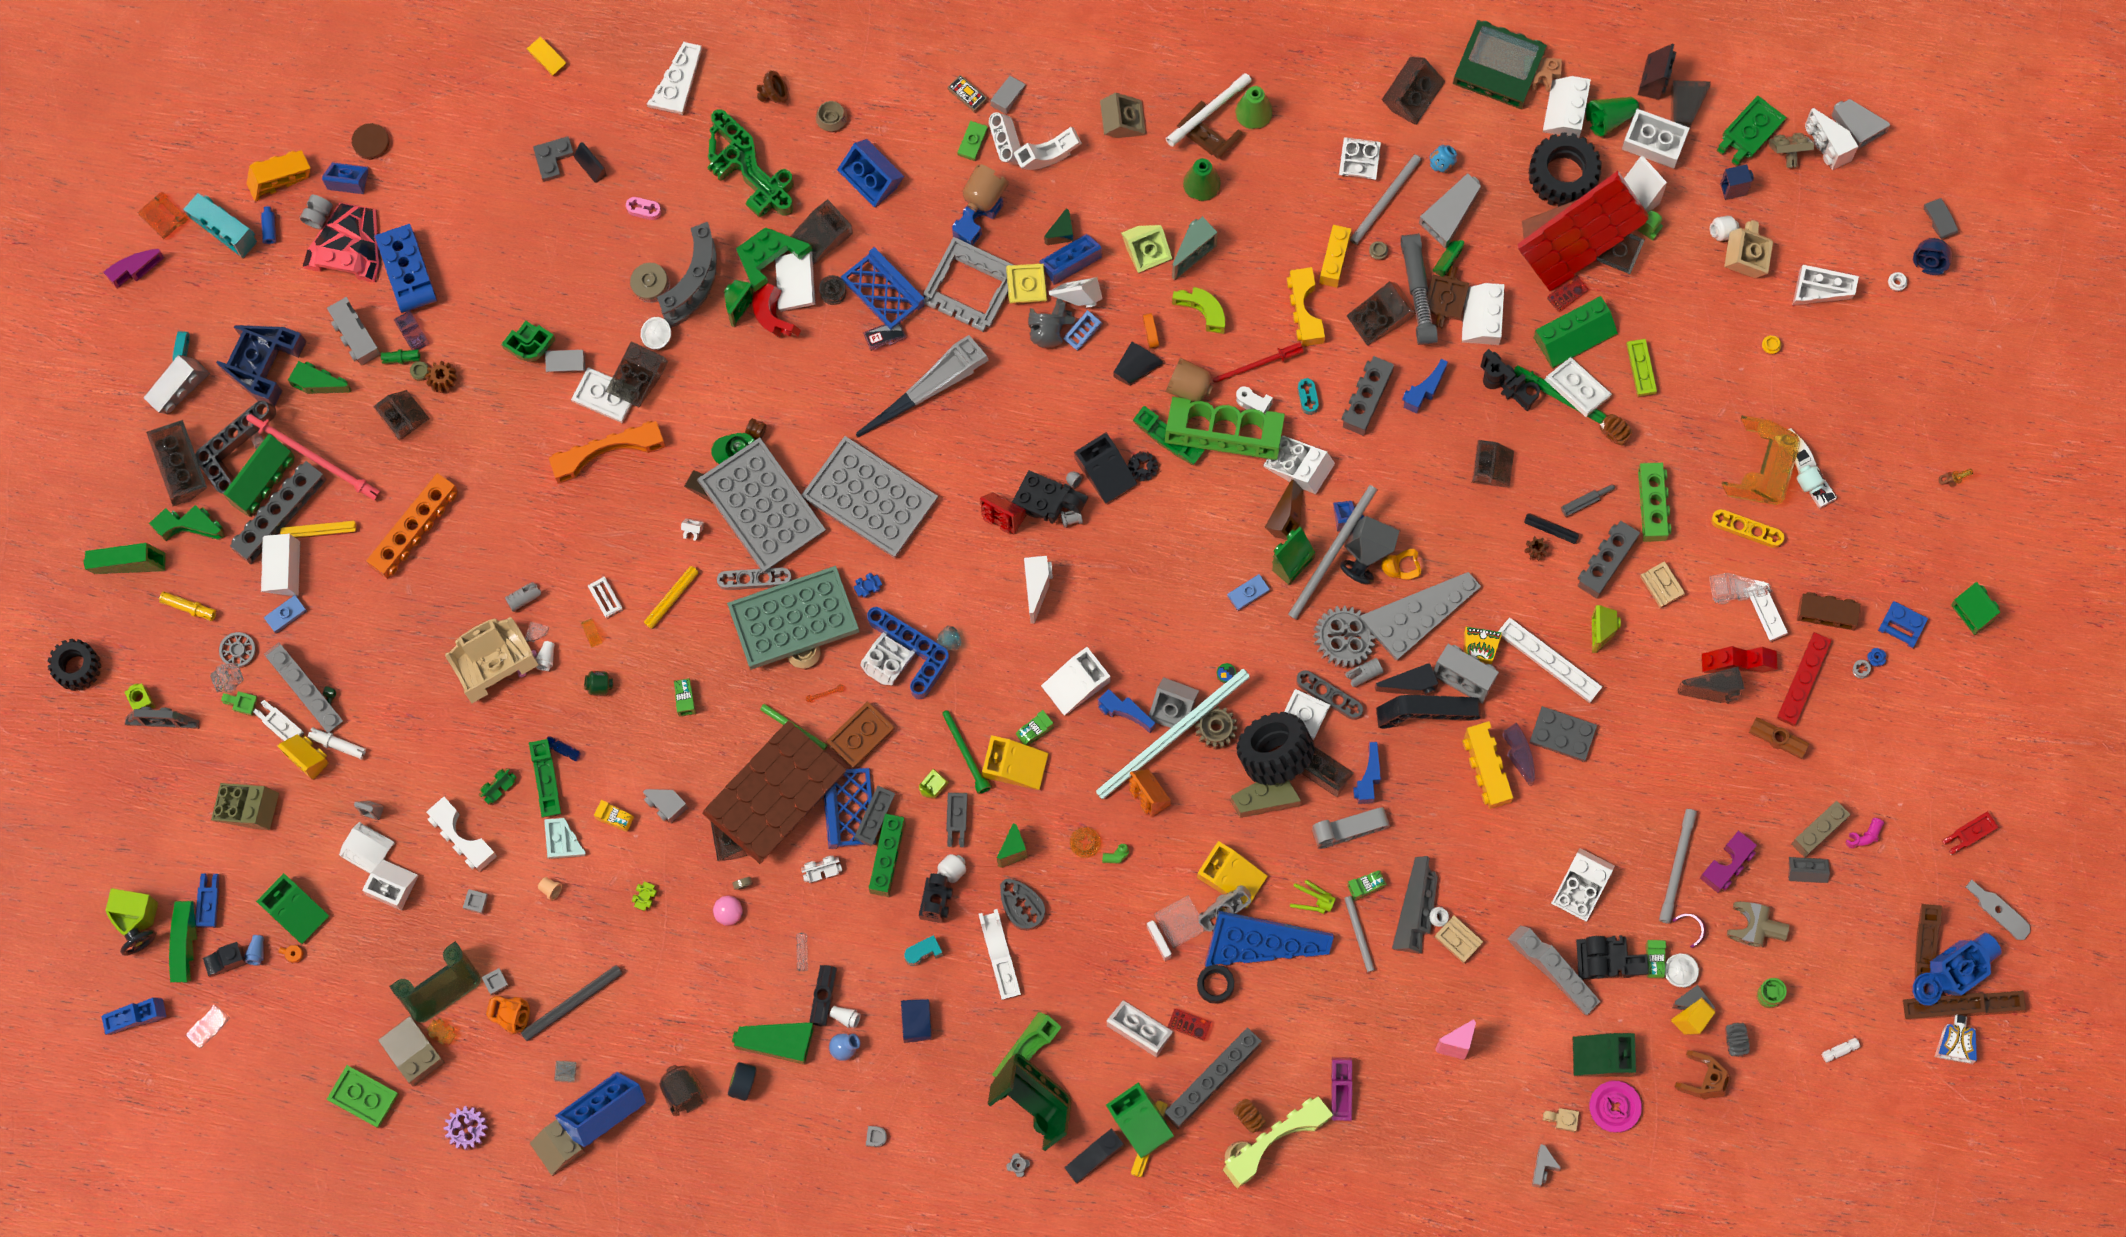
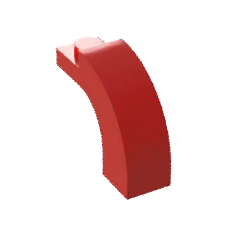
(765, 311)

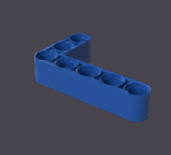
(914, 644)

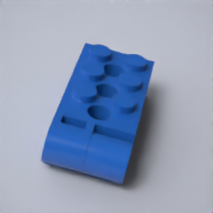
(408, 295)

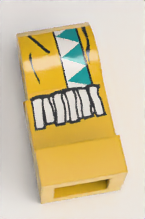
(613, 816)

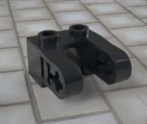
(935, 886)

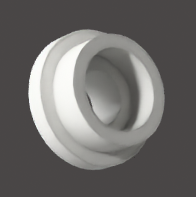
(1900, 277)
(1443, 916)

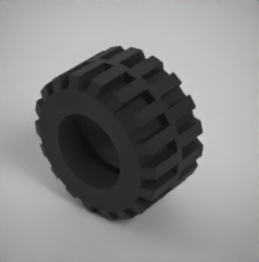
(66, 652)

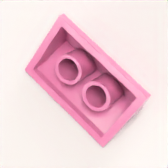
(1457, 1042)

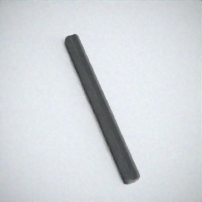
(571, 1003)

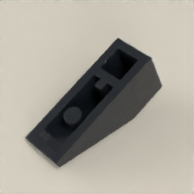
(1412, 682)
(1094, 1156)

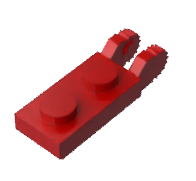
(1972, 832)

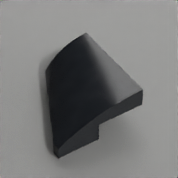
(1135, 363)

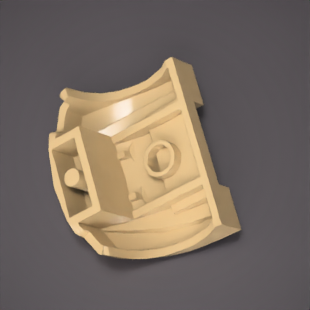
(489, 655)

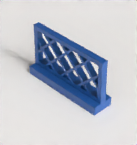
(892, 276)
(832, 814)

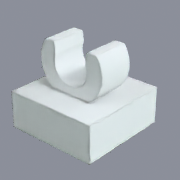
(692, 526)

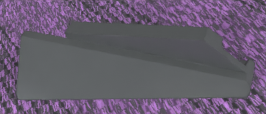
(1416, 907)

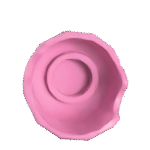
(727, 910)

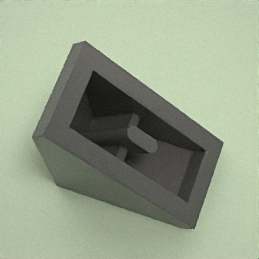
(1690, 998)

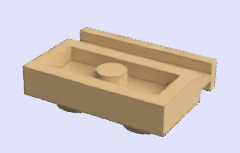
(1662, 584)
(1458, 939)

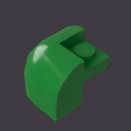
(528, 342)

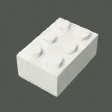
(1655, 138)

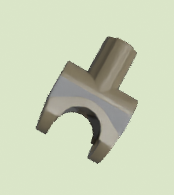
(1758, 925)

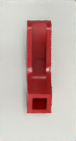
(1756, 659)

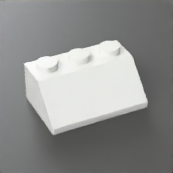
(1566, 106)
(1483, 314)

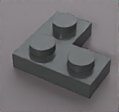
(549, 153)

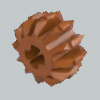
(442, 383)
(1616, 429)
(1249, 1115)

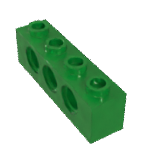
(886, 855)

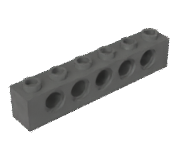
(289, 509)
(1212, 1078)

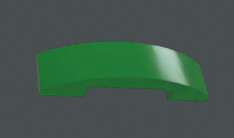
(1156, 429)
(545, 778)

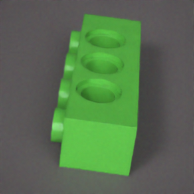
(1650, 530)

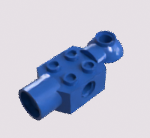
(1957, 969)

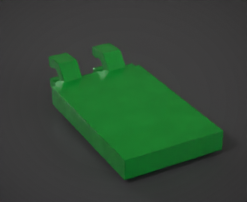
(1751, 129)

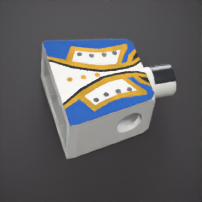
(1958, 1042)

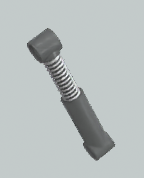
(1412, 250)

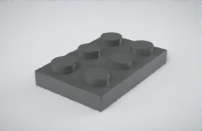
(1563, 734)

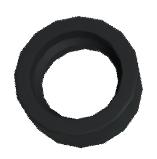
(1212, 998)

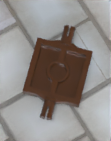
(1447, 296)

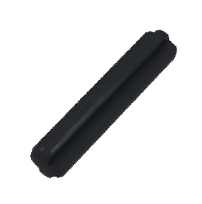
(1551, 528)

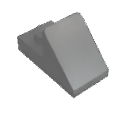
(1543, 1161)

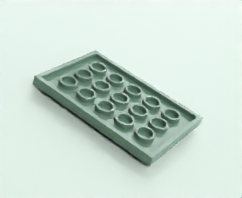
(793, 617)

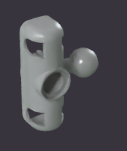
(1231, 901)

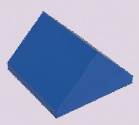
(345, 178)

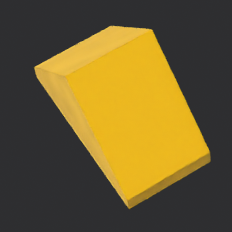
(1694, 1017)

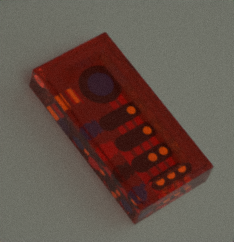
(1567, 293)
(1189, 1024)

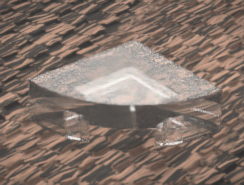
(536, 632)

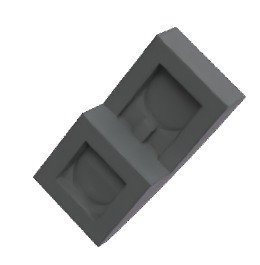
(1941, 218)

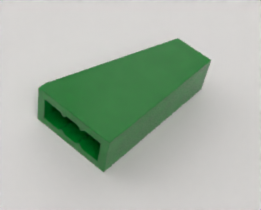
(125, 559)
(778, 1041)

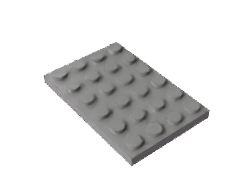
(869, 497)
(761, 505)

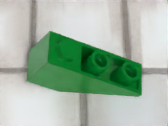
(313, 381)

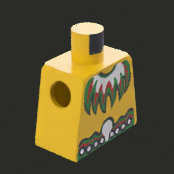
(1481, 643)

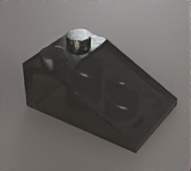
(1715, 687)

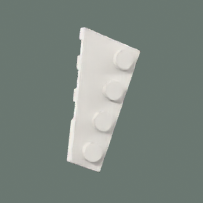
(677, 81)

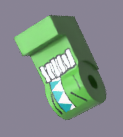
(684, 697)
(1035, 729)
(1366, 885)
(1656, 956)

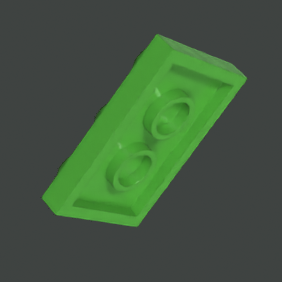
(362, 1096)

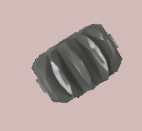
(1737, 1039)

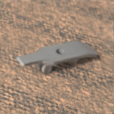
(2007, 917)

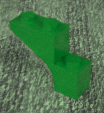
(194, 521)

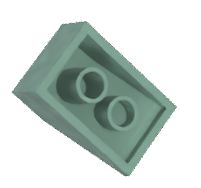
(1196, 244)

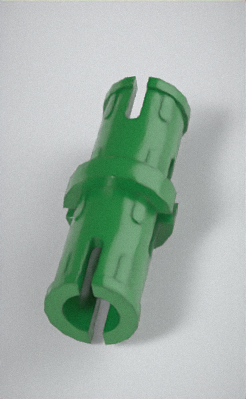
(400, 356)

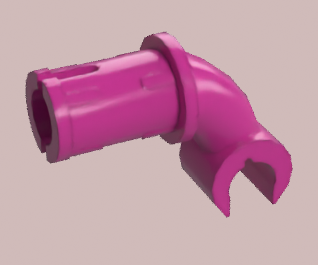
(1869, 836)

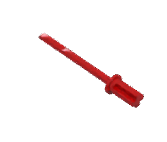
(1282, 354)

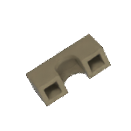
(1820, 829)

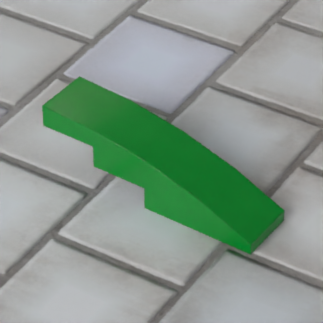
(181, 937)

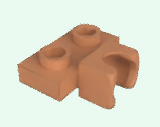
(1547, 69)

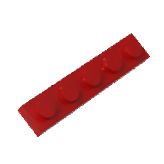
(1803, 679)

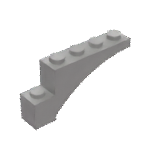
(303, 687)
(1554, 967)

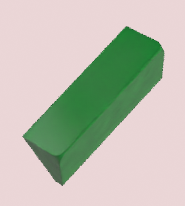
(1448, 258)

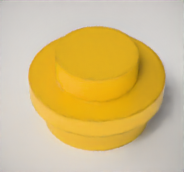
(1771, 344)

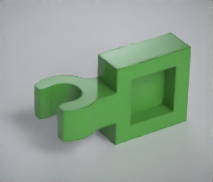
(241, 703)

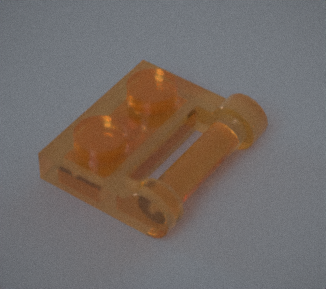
(158, 219)

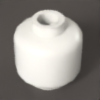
(1722, 226)
(952, 867)

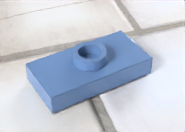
(1248, 592)
(285, 614)

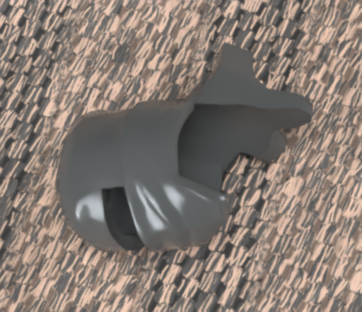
(1047, 327)

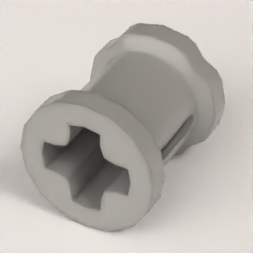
(1070, 518)

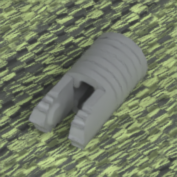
(523, 596)
(1364, 672)

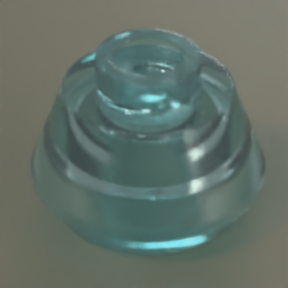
(949, 638)

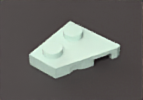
(561, 840)

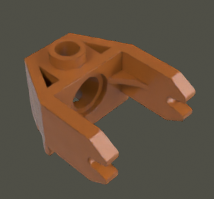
(1709, 1087)

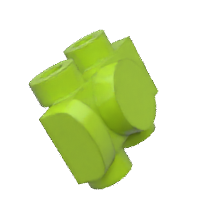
(643, 900)

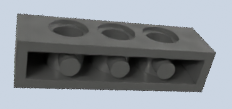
(1359, 422)
(1595, 585)

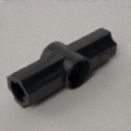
(825, 983)

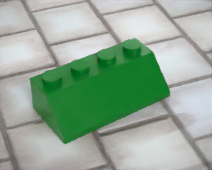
(1576, 332)
(259, 475)

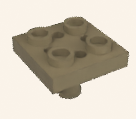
(1790, 146)

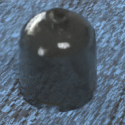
(682, 1089)

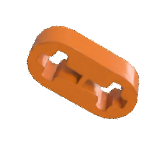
(1150, 330)

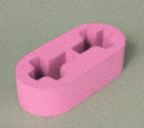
(642, 212)

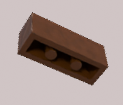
(1828, 611)

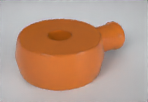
(289, 951)

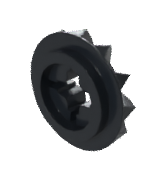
(1142, 474)

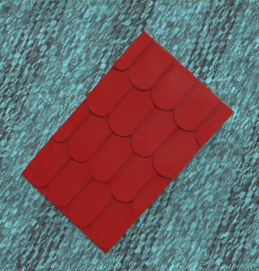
(1580, 231)

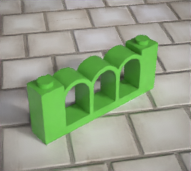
(1183, 410)

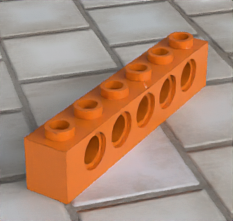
(388, 545)

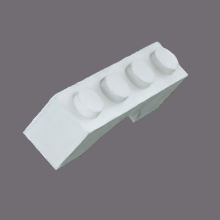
(476, 851)

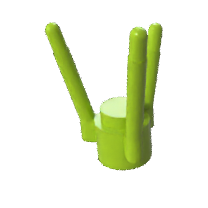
(1325, 900)

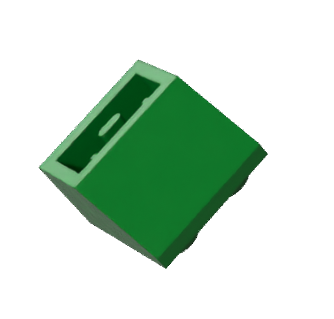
(1976, 608)

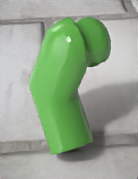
(1118, 856)

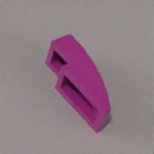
(133, 266)
(1341, 1089)

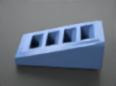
(1097, 324)

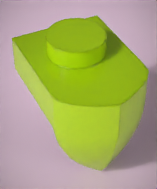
(932, 784)

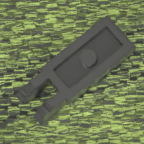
(956, 817)

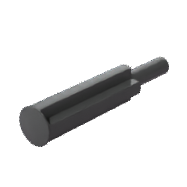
(1585, 500)

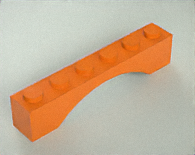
(643, 438)

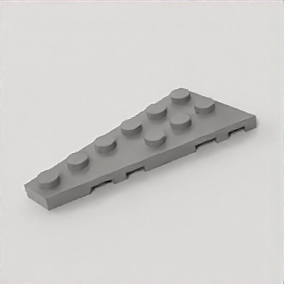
(1411, 618)

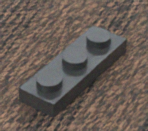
(874, 816)

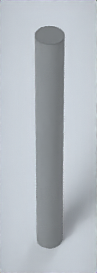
(1359, 934)

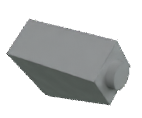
(1859, 121)

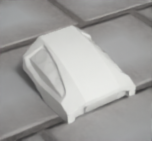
(1359, 158)
(886, 660)
(365, 847)

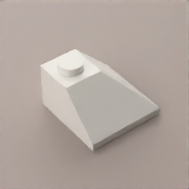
(1079, 292)

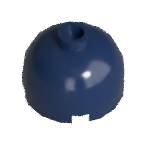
(1933, 256)

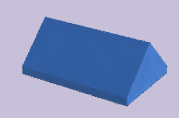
(1071, 258)

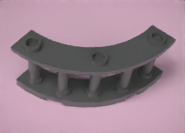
(696, 283)

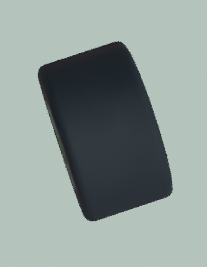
(742, 1081)

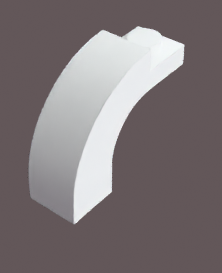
(1043, 155)

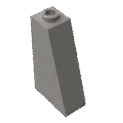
(1450, 210)

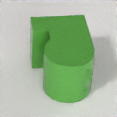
(1652, 225)

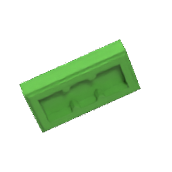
(972, 140)

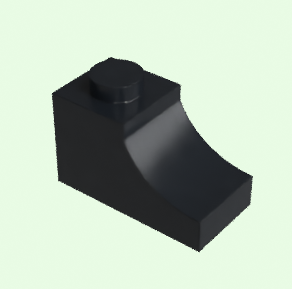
(225, 959)

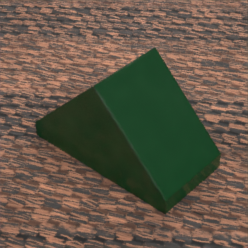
(1060, 231)

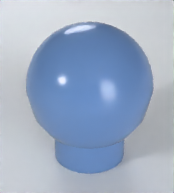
(844, 1046)

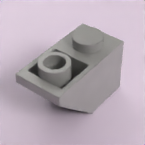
(667, 803)

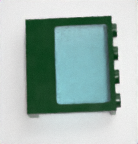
(1499, 64)

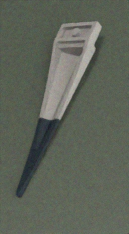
(951, 368)

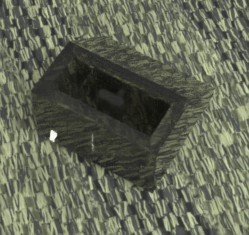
(400, 413)
(1492, 464)

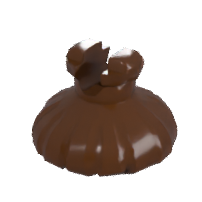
(773, 88)

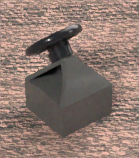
(1368, 543)

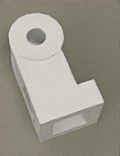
(1250, 400)

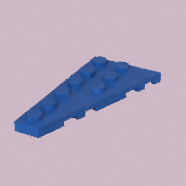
(1256, 940)

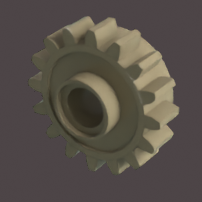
(1218, 737)

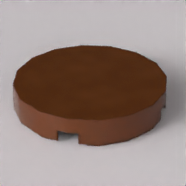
(370, 141)

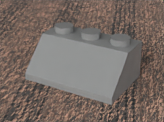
(1465, 672)

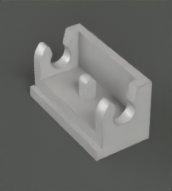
(565, 360)

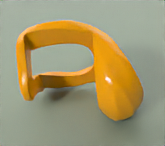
(1391, 568)

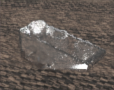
(1731, 586)

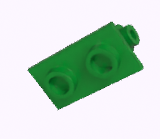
(501, 779)

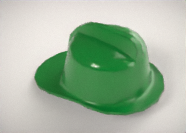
(729, 445)

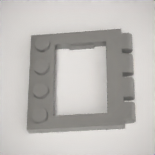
(978, 260)

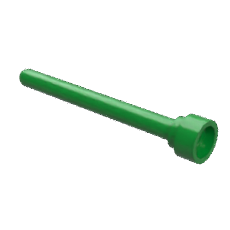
(981, 784)

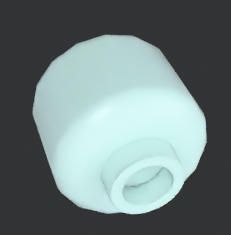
(1810, 479)

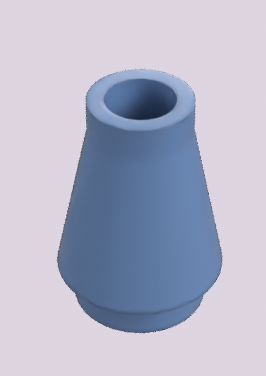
(255, 953)

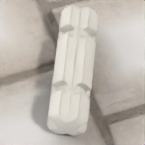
(1840, 1050)

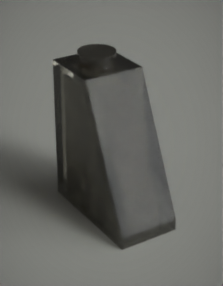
(1687, 100)

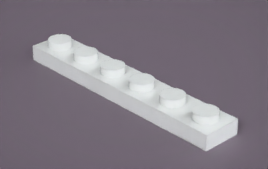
(1550, 660)

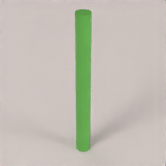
(781, 719)

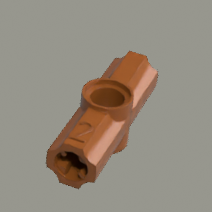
(1790, 744)

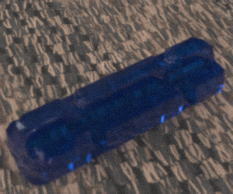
(564, 749)

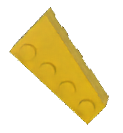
(1487, 766)

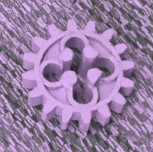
(470, 1117)

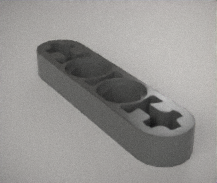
(1331, 692)

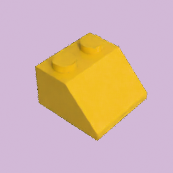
(303, 755)

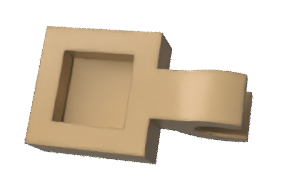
(1564, 1120)

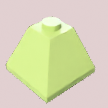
(1146, 246)

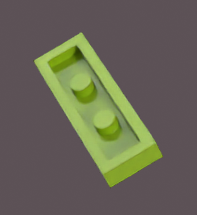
(1641, 367)

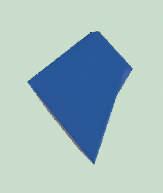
(1342, 512)

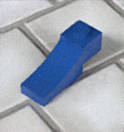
(1427, 389)
(1112, 705)
(1364, 789)
(134, 1015)

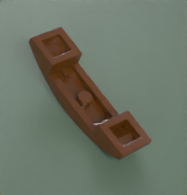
(1927, 937)

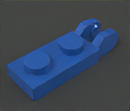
(207, 902)

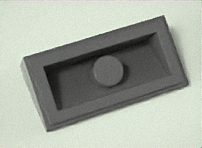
(1808, 870)

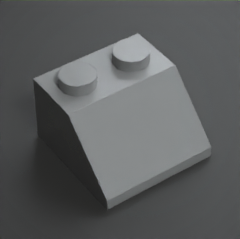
(1172, 702)

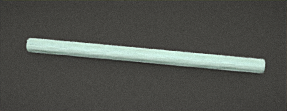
(1172, 734)

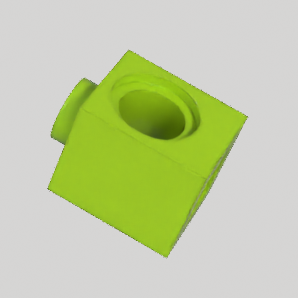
(135, 690)

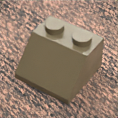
(1122, 116)
(555, 1147)

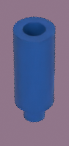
(268, 226)

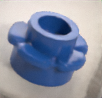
(1872, 659)

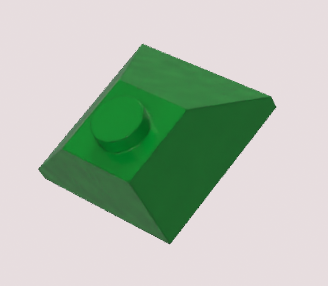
(738, 298)

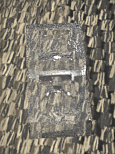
(208, 1027)

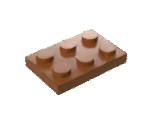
(860, 735)

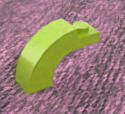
(1205, 304)

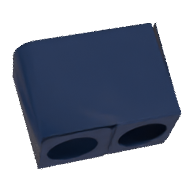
(916, 1020)

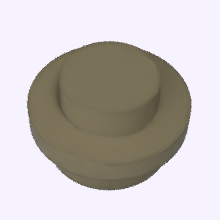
(1378, 250)

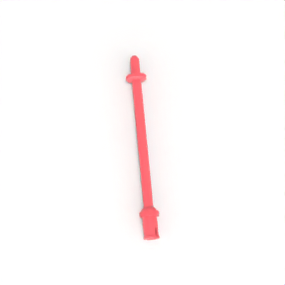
(359, 485)

